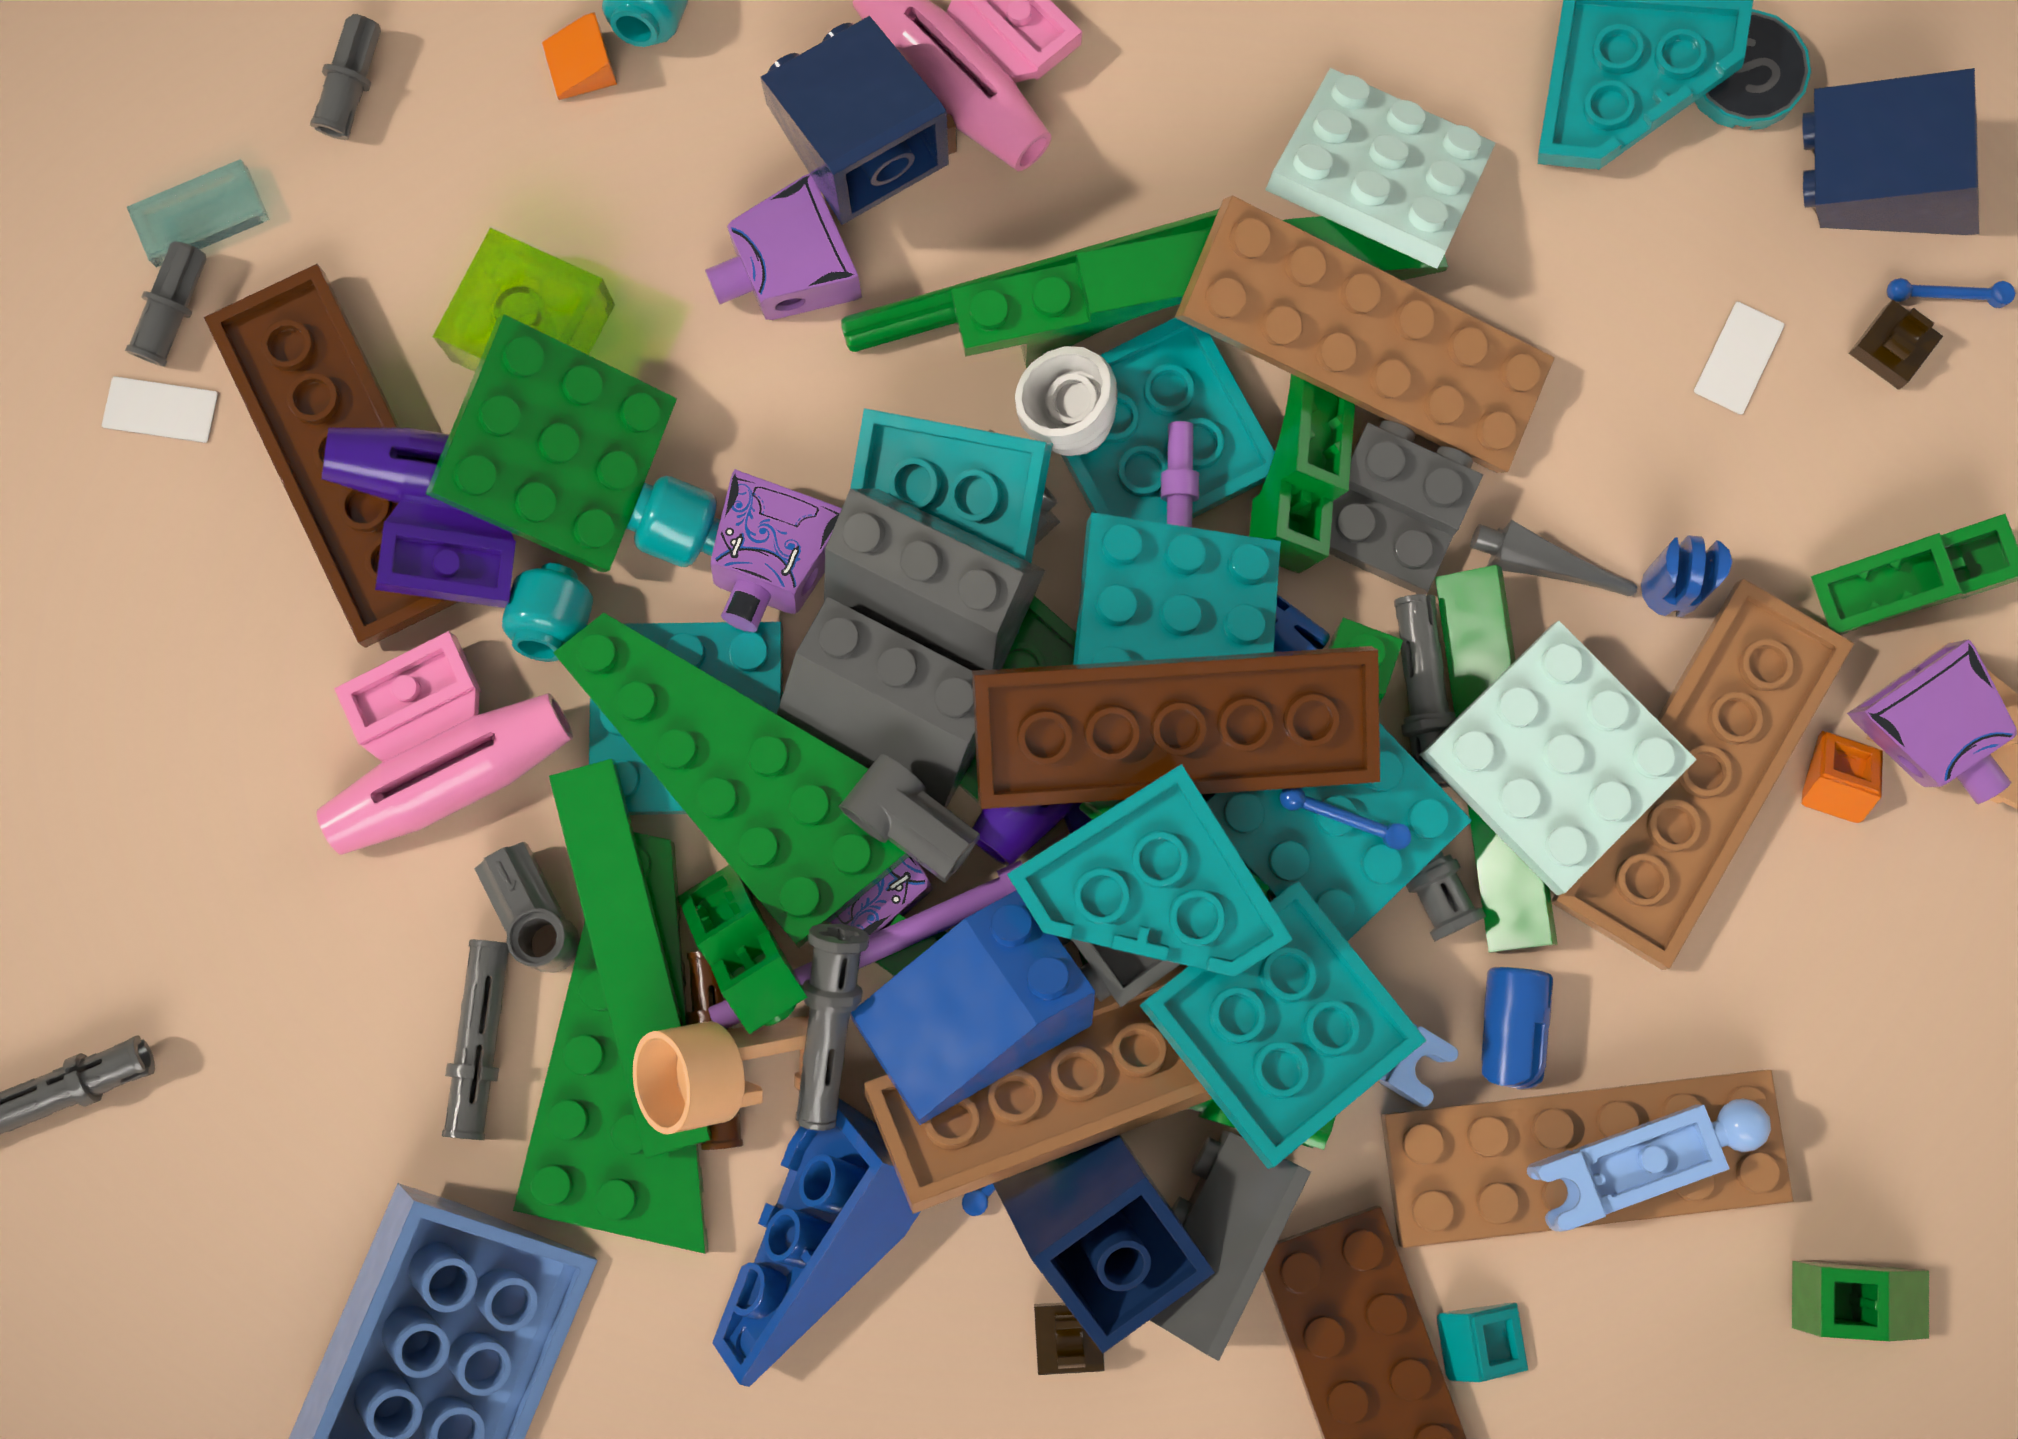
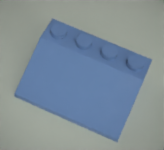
(445, 1328)

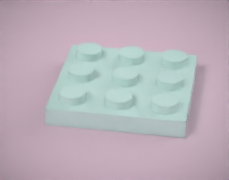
(1381, 167)
(1558, 758)

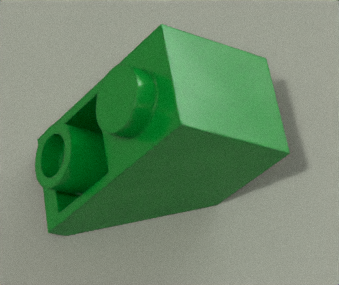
(1860, 1301)

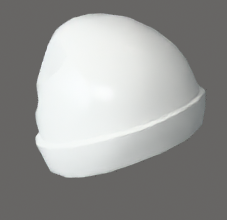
(1068, 400)

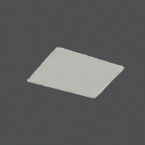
(1739, 358)
(159, 409)

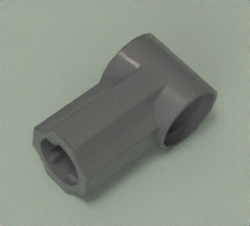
(895, 807)
(525, 905)

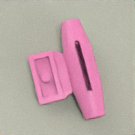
(977, 57)
(432, 744)

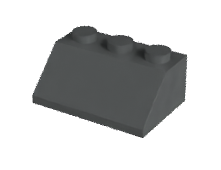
(928, 579)
(885, 695)
(1235, 1224)

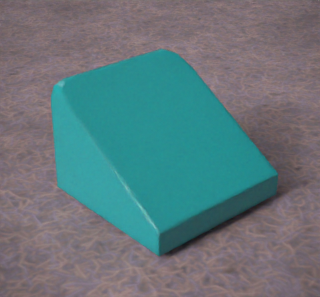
(1482, 1343)

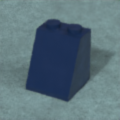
(858, 117)
(1895, 155)
(1103, 1238)

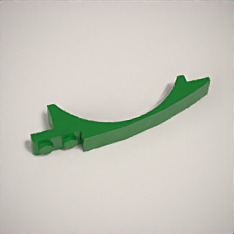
(1119, 284)

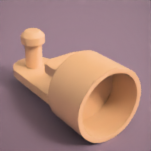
(697, 1075)

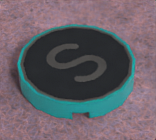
(1768, 83)

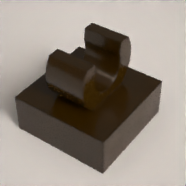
(1896, 343)
(1063, 1342)

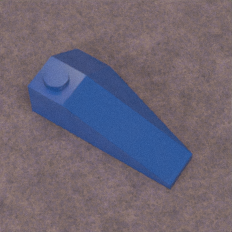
(823, 1235)

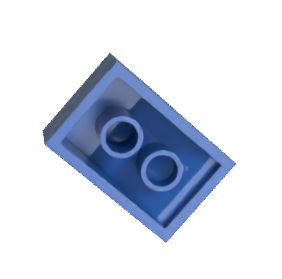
(975, 1008)

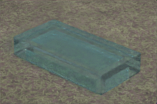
(199, 211)

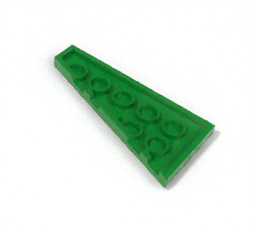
(740, 774)
(585, 1140)

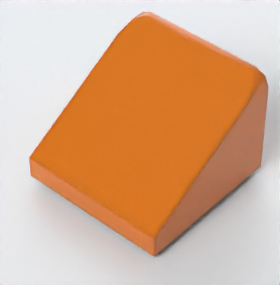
(579, 58)
(1843, 778)

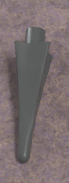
(1527, 553)

